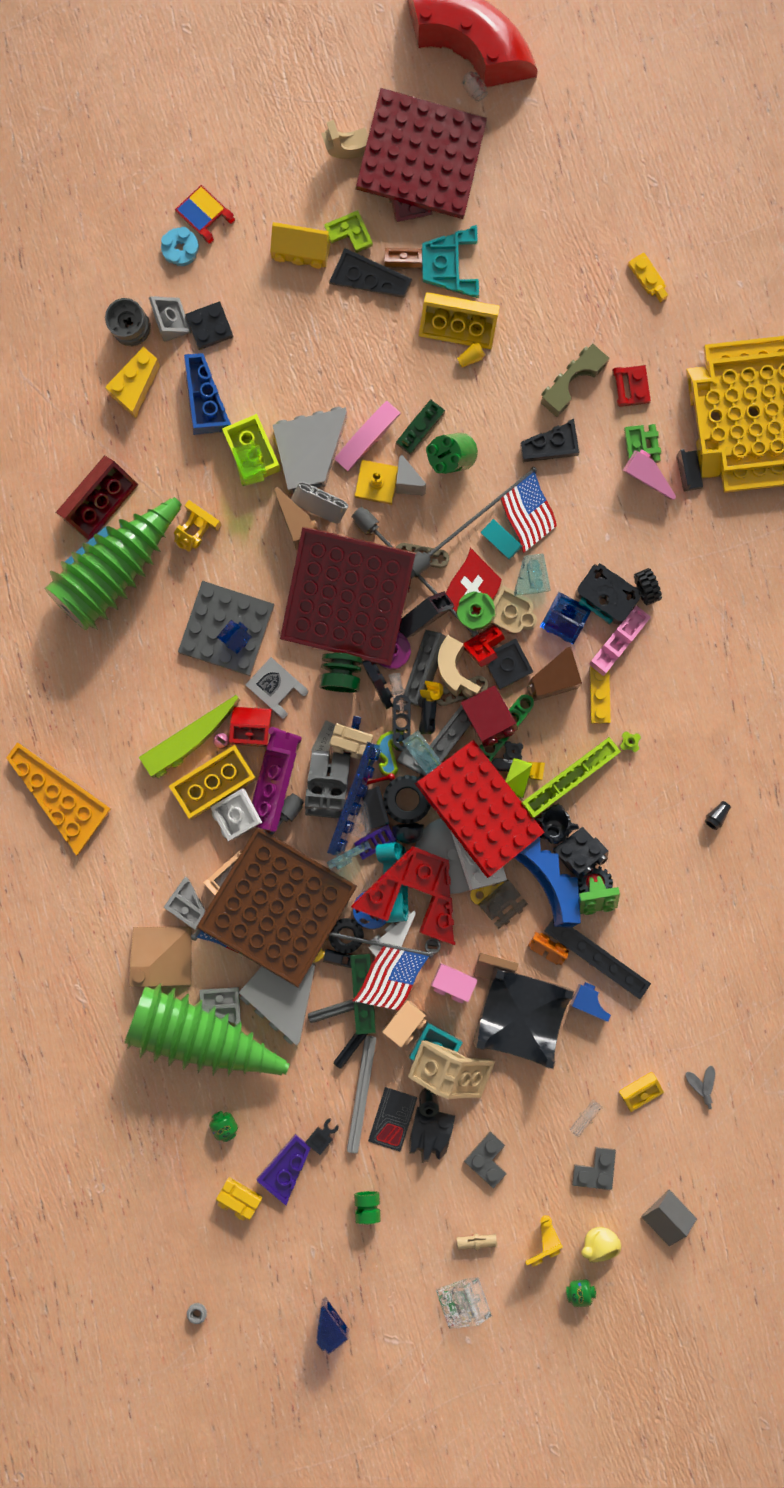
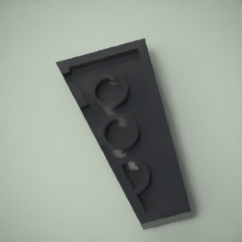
(364, 274)

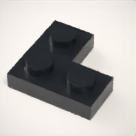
(378, 682)

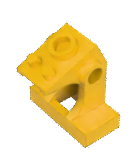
(199, 518)

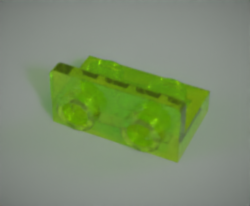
(248, 463)

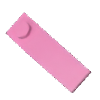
(646, 471)

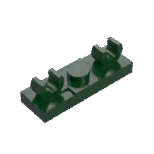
(420, 426)

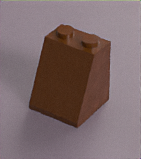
(556, 677)

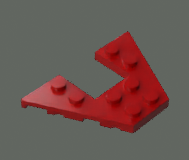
(421, 872)

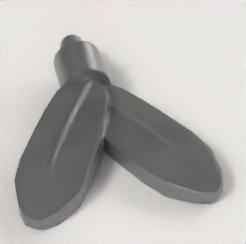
(704, 1088)

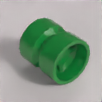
(367, 1207)

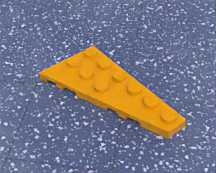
(67, 804)

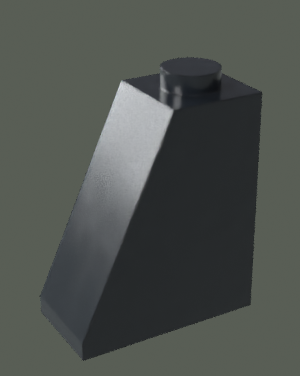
(425, 614)

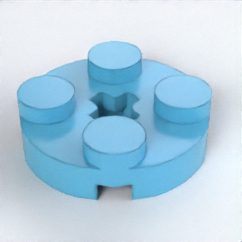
(174, 237)

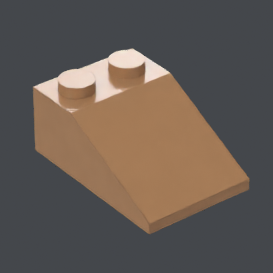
(294, 516)

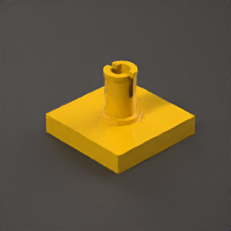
(376, 482)

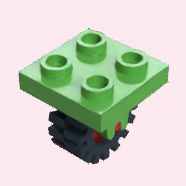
(597, 892)

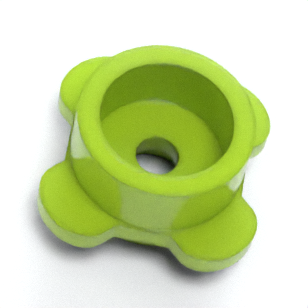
(625, 742)

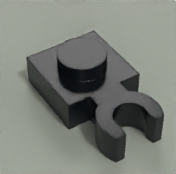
(320, 1138)

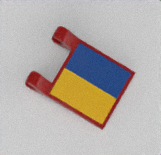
(202, 210)

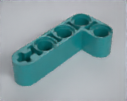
(388, 855)

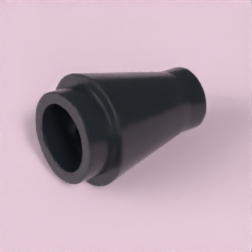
(718, 815)

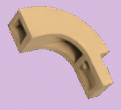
(344, 144)
(447, 660)

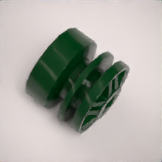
(340, 676)

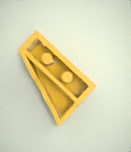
(133, 381)

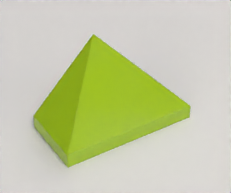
(519, 776)

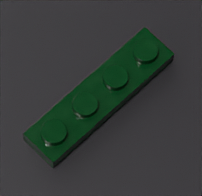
(363, 1012)

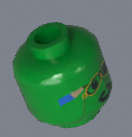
(223, 1126)
(581, 1293)

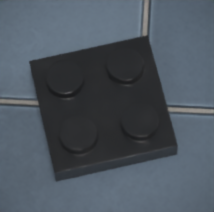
(209, 325)
(509, 665)

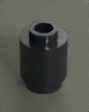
(428, 1103)

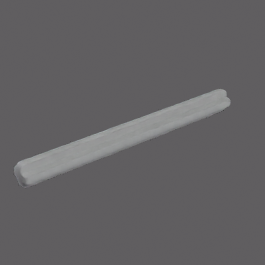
(361, 1094)

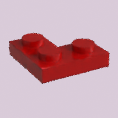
(480, 645)

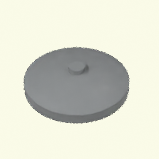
(439, 841)

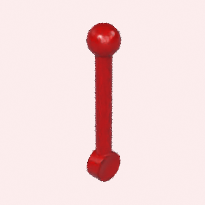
(391, 776)

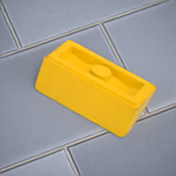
(641, 1091)

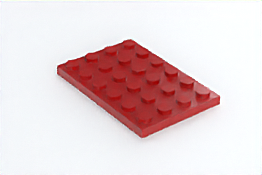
(479, 808)

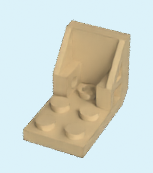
(449, 1072)

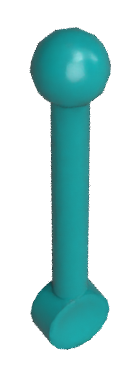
(582, 602)

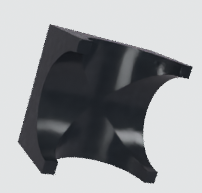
(522, 1016)

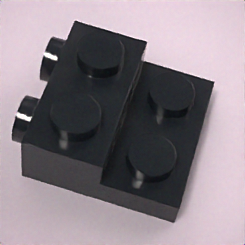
(581, 853)

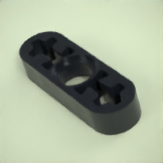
(396, 709)

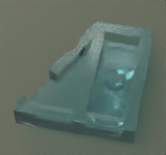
(532, 576)
(345, 858)

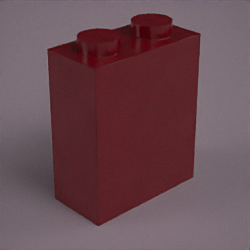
(489, 716)

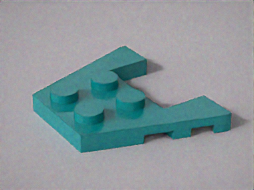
(441, 262)

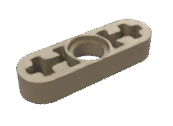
(434, 563)
(449, 699)

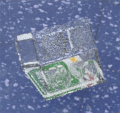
(464, 1303)

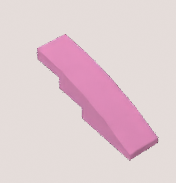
(367, 435)
(619, 640)

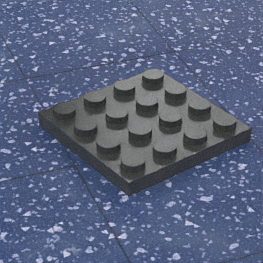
(210, 615)

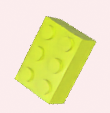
(251, 429)

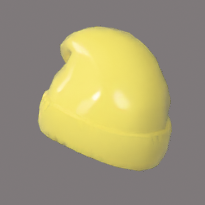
(601, 1245)

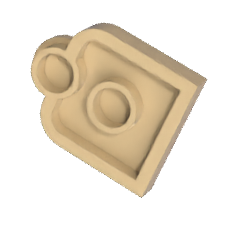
(513, 612)

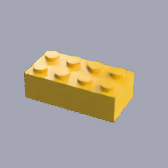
(212, 782)

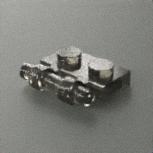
(500, 900)

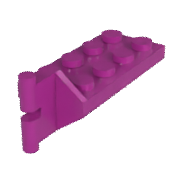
(275, 777)

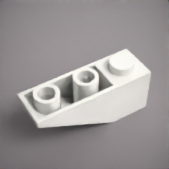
(395, 934)

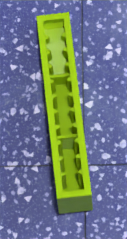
(183, 743)
(570, 777)

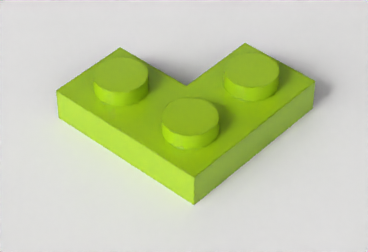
(352, 227)

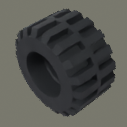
(391, 806)

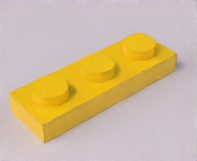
(599, 697)

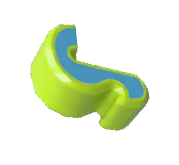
(387, 754)

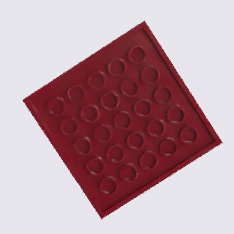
(421, 153)
(347, 595)

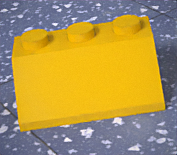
(299, 245)

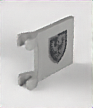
(273, 684)

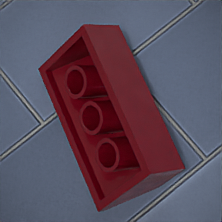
(97, 498)

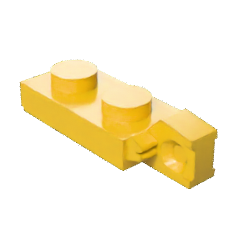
(648, 276)

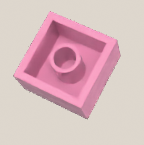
(453, 982)

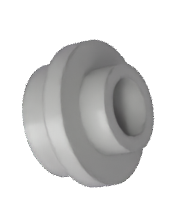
(196, 1319)

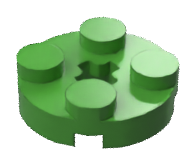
(465, 609)

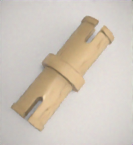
(476, 1242)

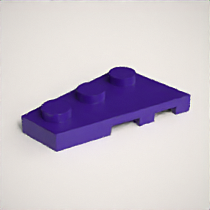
(284, 1169)

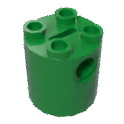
(452, 453)

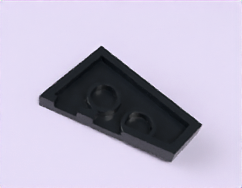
(554, 444)

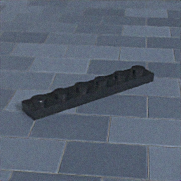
(599, 959)

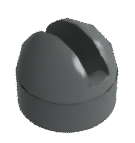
(434, 943)

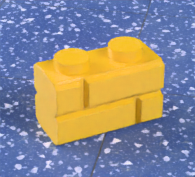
(238, 1199)

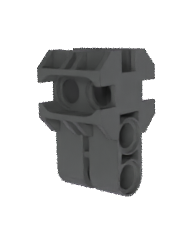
(321, 788)

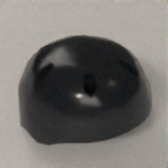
(408, 832)

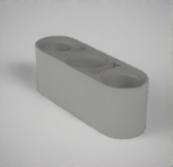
(319, 502)

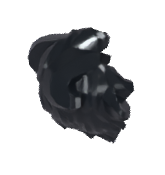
(556, 824)

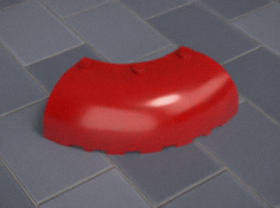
(476, 34)

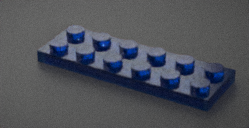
(352, 806)

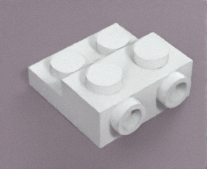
(235, 815)

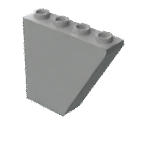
(309, 446)
(279, 1001)

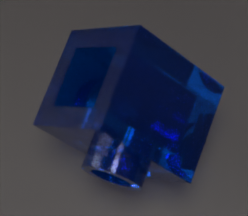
(234, 636)

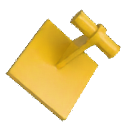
(550, 1242)

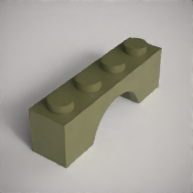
(589, 363)

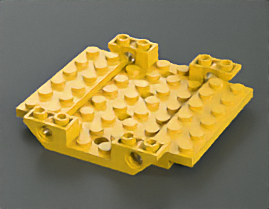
(740, 445)

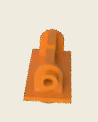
(556, 951)

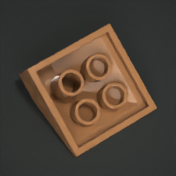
(160, 956)

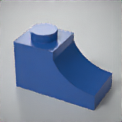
(587, 1000)

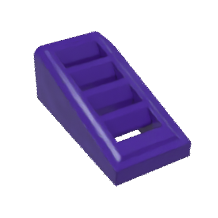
(378, 832)

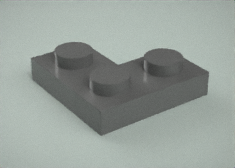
(482, 1159)
(598, 1176)

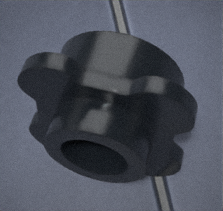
(513, 746)

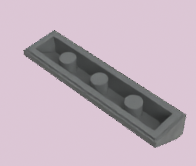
(424, 666)

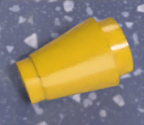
(471, 355)

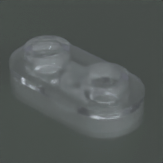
(362, 819)

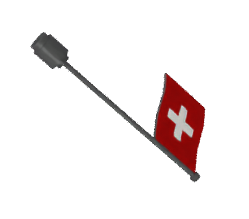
(472, 576)

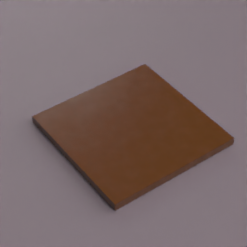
(277, 907)

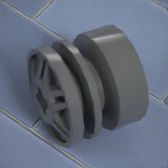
(124, 313)

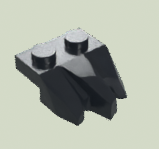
(431, 1134)

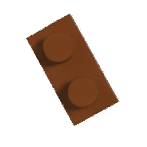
(403, 257)

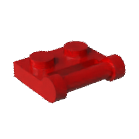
(637, 384)

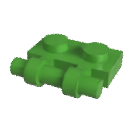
(636, 441)

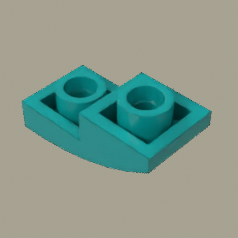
(501, 539)

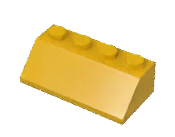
(458, 320)

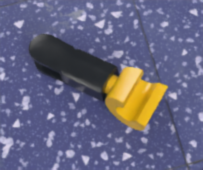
(433, 692)
(504, 765)
(333, 957)

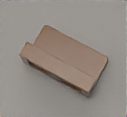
(486, 964)

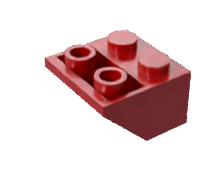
(250, 726)

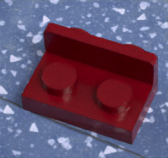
(406, 212)

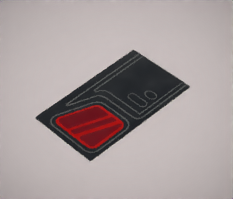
(392, 1119)

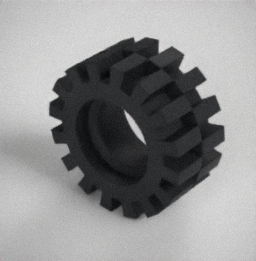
(648, 586)
(346, 947)

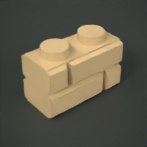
(349, 740)

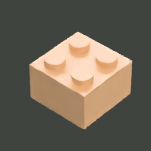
(404, 1023)

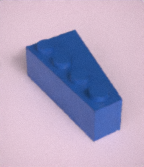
(205, 403)

